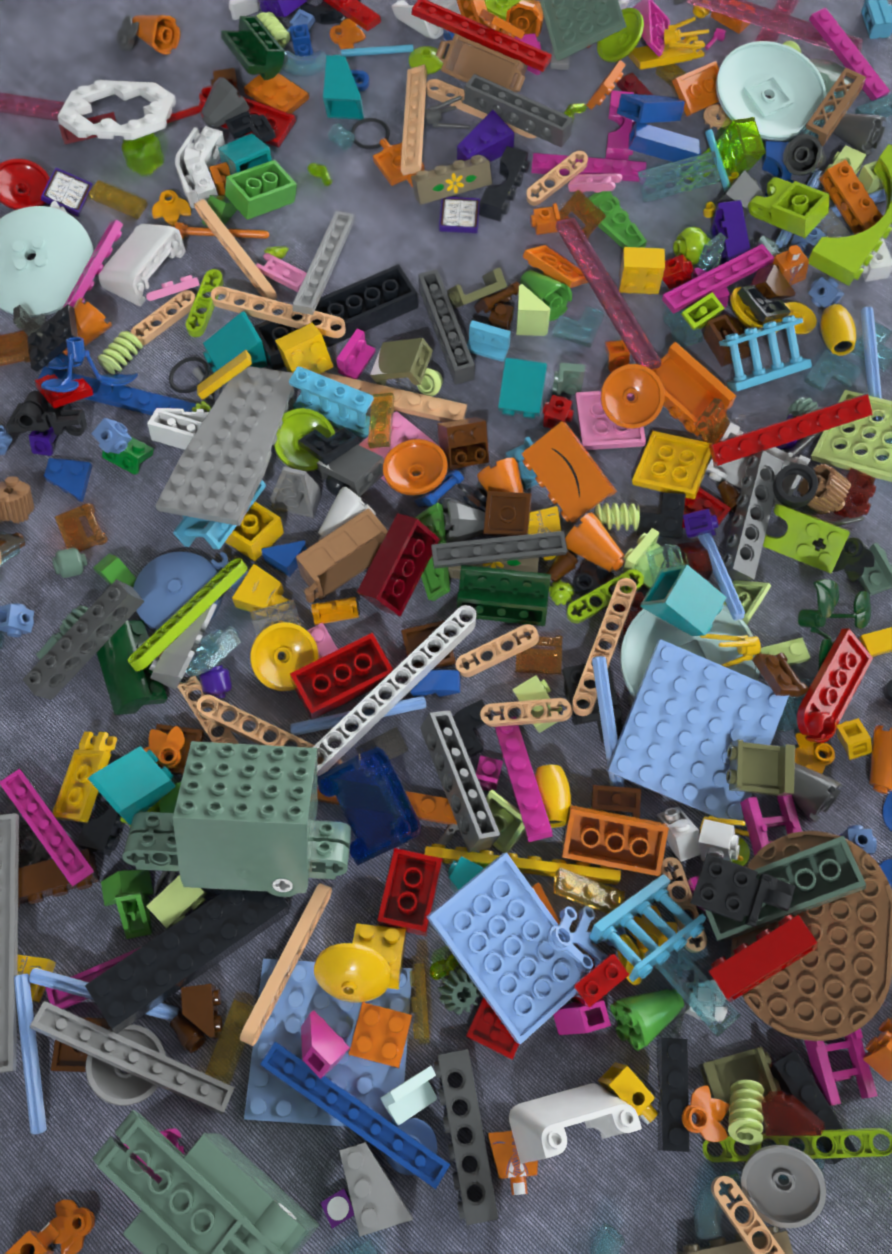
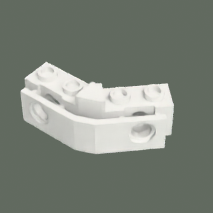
(197, 159)

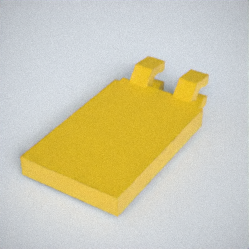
(646, 58)
(77, 792)

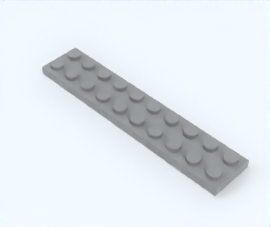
(8, 939)

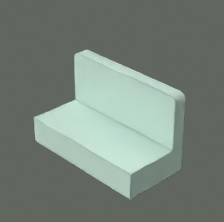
(410, 1096)

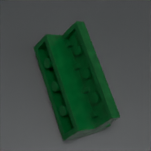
(255, 47)
(505, 594)
(125, 686)

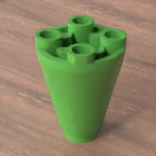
(645, 1015)

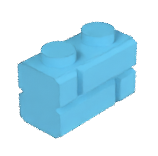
(877, 18)

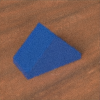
(284, 556)

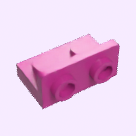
(355, 356)

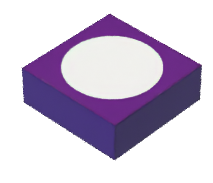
(338, 1208)

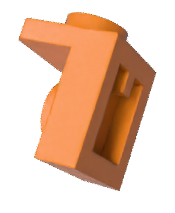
(218, 174)
(617, 354)

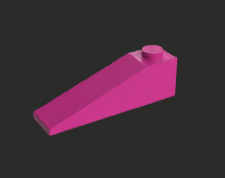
(654, 25)

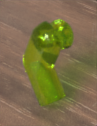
(575, 108)
(321, 172)
(442, 967)

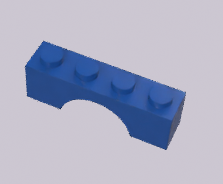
(773, 161)

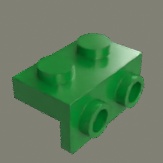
(131, 457)

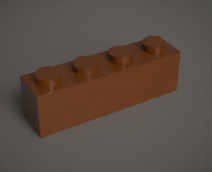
(47, 879)

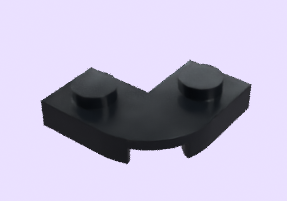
(246, 123)
(467, 721)

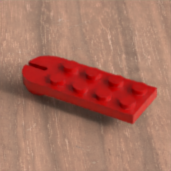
(279, 120)
(833, 688)

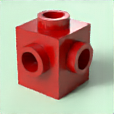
(677, 271)
(556, 411)

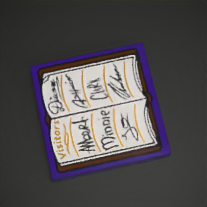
(67, 190)
(459, 215)

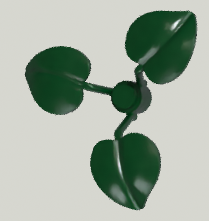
(827, 598)

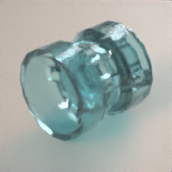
(340, 136)

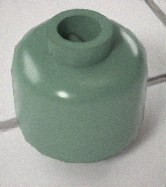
(69, 562)

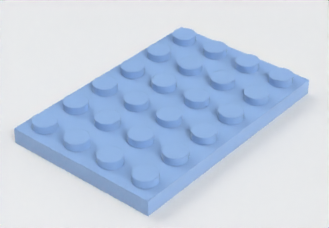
(502, 943)

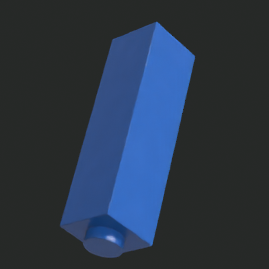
(662, 143)

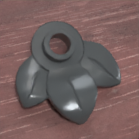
(126, 33)

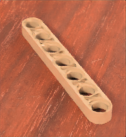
(445, 88)
(235, 250)
(270, 306)
(604, 635)
(191, 685)
(242, 717)
(285, 965)

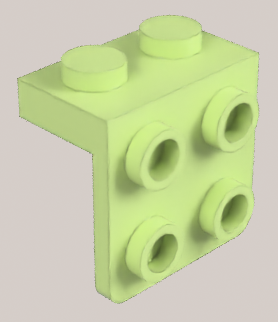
(637, 557)

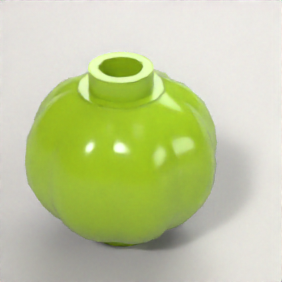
(690, 243)

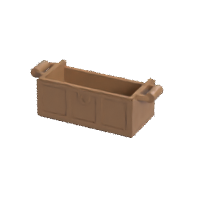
(471, 58)
(340, 555)

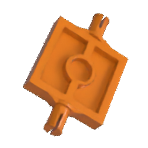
(390, 163)

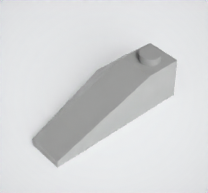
(296, 493)
(176, 658)

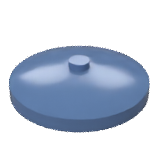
(169, 584)

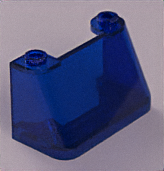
(372, 804)

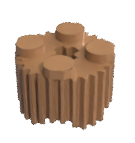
(830, 491)
(15, 500)

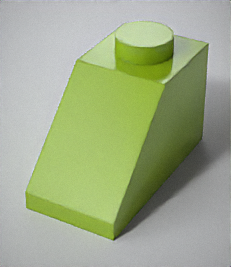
(702, 311)

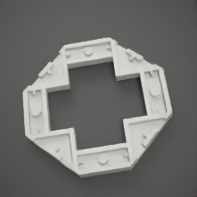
(155, 113)

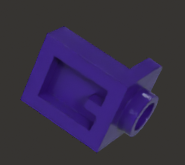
(42, 442)
(700, 523)

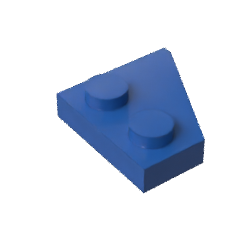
(69, 476)

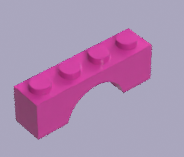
(618, 140)

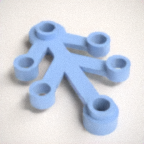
(562, 939)

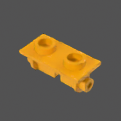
(334, 610)

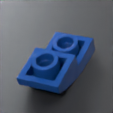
(301, 40)
(439, 682)

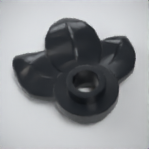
(475, 498)
(854, 563)
(593, 578)

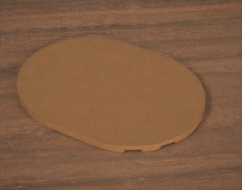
(851, 969)

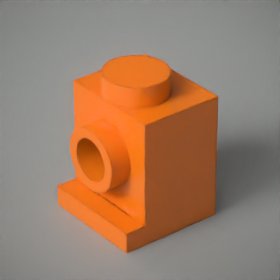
(545, 219)

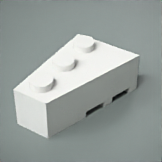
(175, 426)

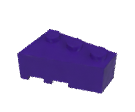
(486, 139)
(731, 223)

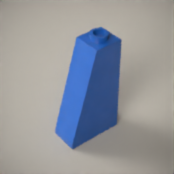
(650, 108)

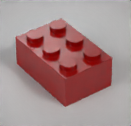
(410, 891)

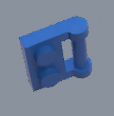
(430, 498)

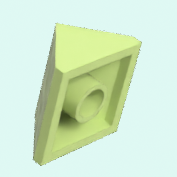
(531, 314)
(750, 596)
(507, 821)

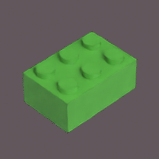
(260, 189)

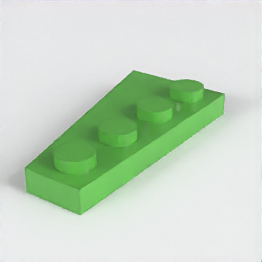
(617, 222)
(435, 580)

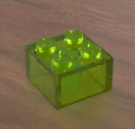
(741, 145)

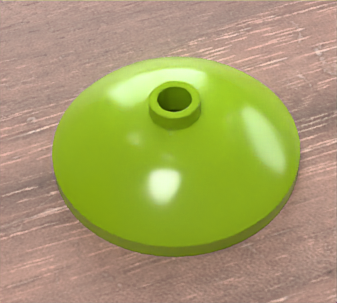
(623, 42)
(295, 426)

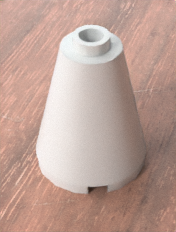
(343, 509)

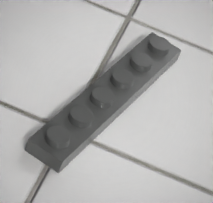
(498, 549)

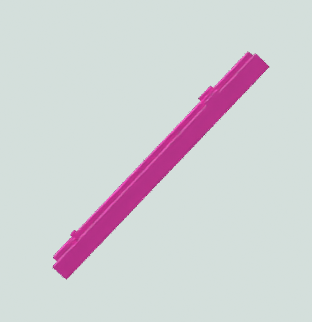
(816, 1050)

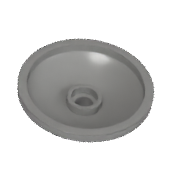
(120, 1087)
(779, 1201)

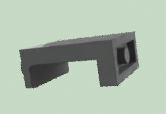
(356, 468)

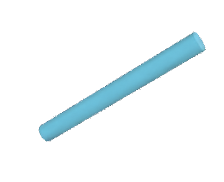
(377, 50)
(721, 169)

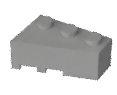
(371, 1191)

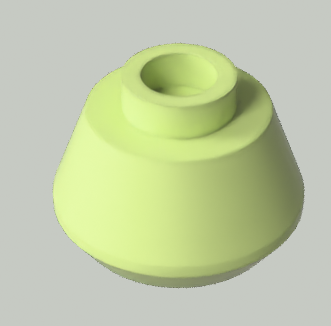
(431, 382)

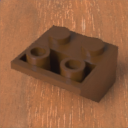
(716, 330)
(464, 442)

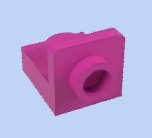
(488, 772)

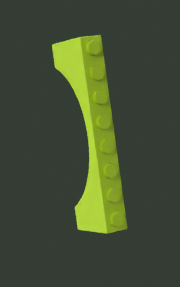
(847, 255)

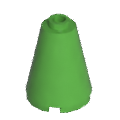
(549, 291)

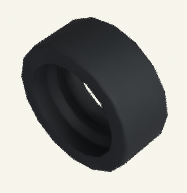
(795, 469)

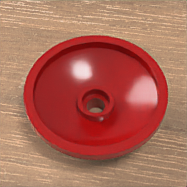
(25, 177)

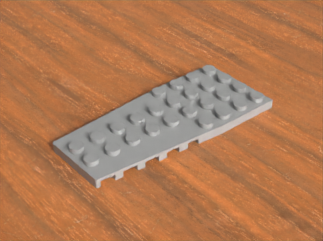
(230, 449)

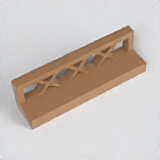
(840, 109)

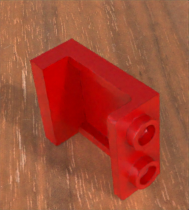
(599, 981)

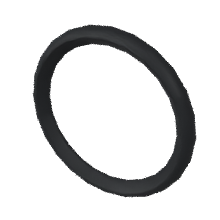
(370, 120)
(178, 365)

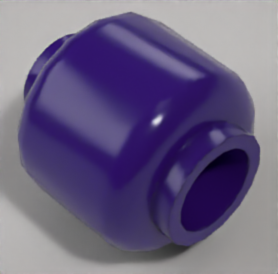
(216, 682)

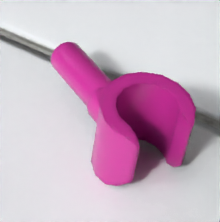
(718, 35)

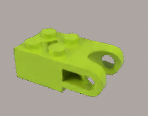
(791, 206)
(799, 539)

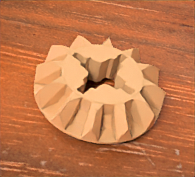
(710, 117)

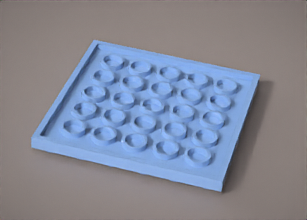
(683, 727)
(366, 1080)

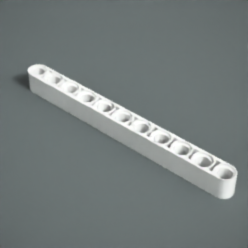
(396, 690)

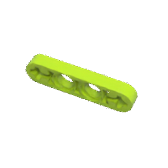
(202, 302)
(603, 593)

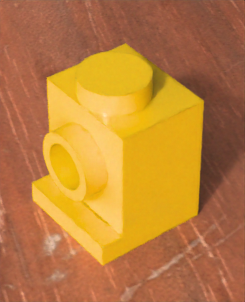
(854, 738)

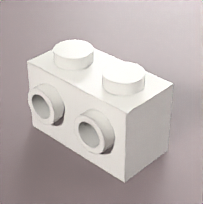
(880, 265)
(718, 840)

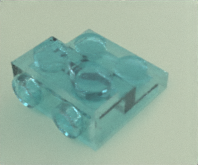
(213, 650)

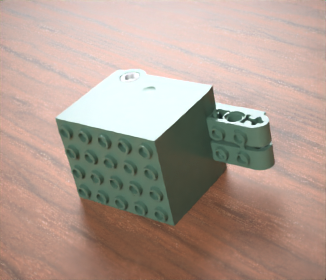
(243, 823)
(206, 1199)

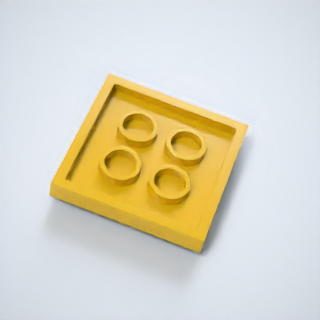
(673, 464)

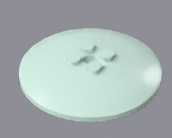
(778, 73)
(61, 256)
(648, 629)

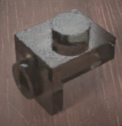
(25, 321)

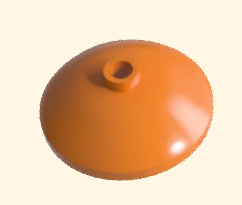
(647, 394)
(412, 459)

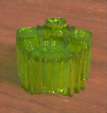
(143, 154)

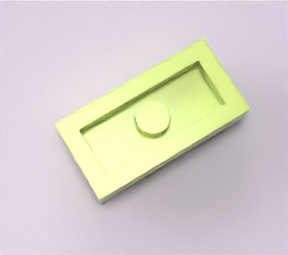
(794, 650)

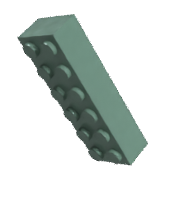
(819, 877)

